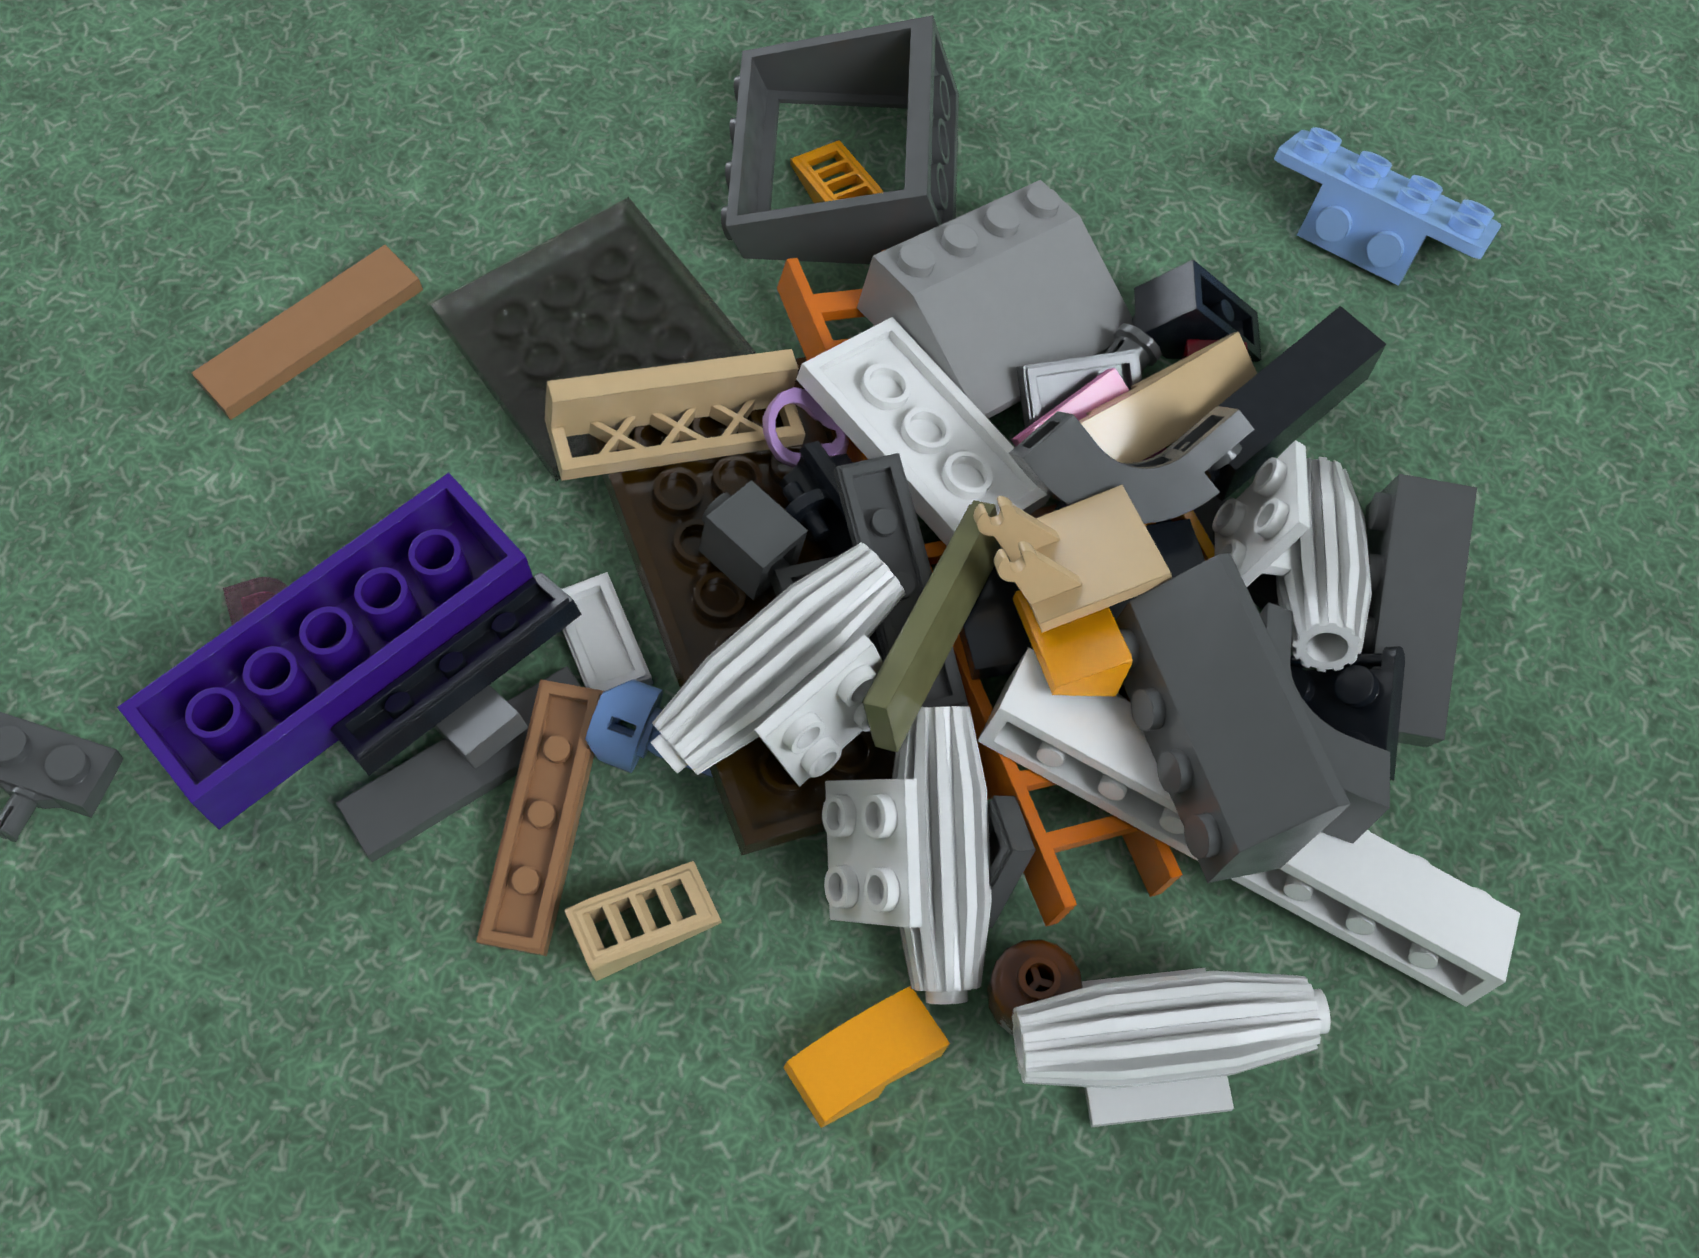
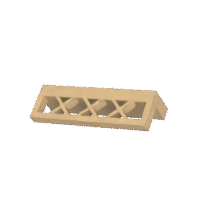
(659, 399)

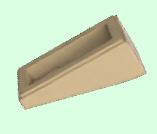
(629, 951)

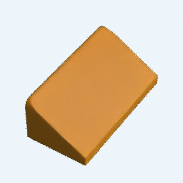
(1081, 655)

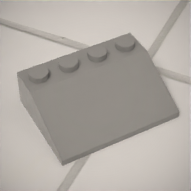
(999, 293)

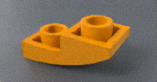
(865, 1055)

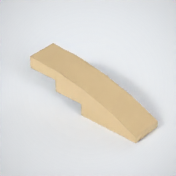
(1169, 401)

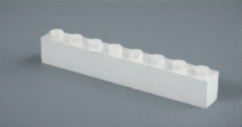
(1359, 891)

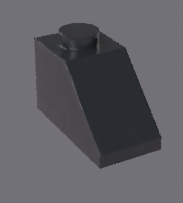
(1193, 306)

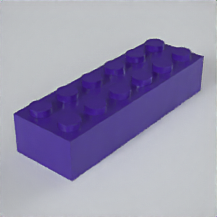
(281, 677)

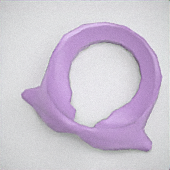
(805, 401)

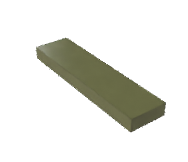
(930, 632)

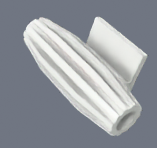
(1311, 534)
(788, 674)
(919, 853)
(1166, 1039)

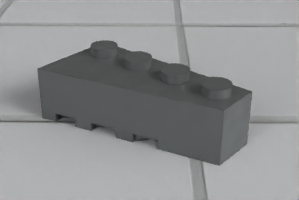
(1418, 575)

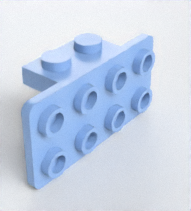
(1376, 213)

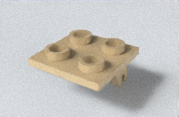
(1075, 555)

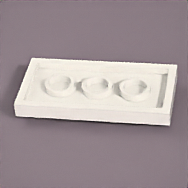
(902, 402)

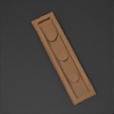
(307, 331)
(541, 821)

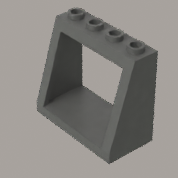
(863, 67)

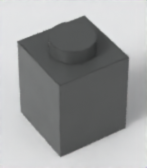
(750, 538)

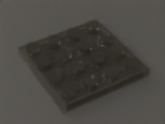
(580, 307)

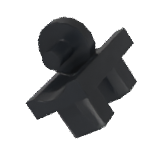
(815, 498)

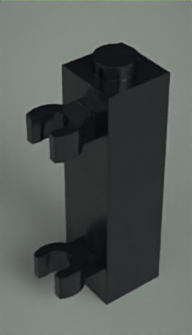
(1298, 392)

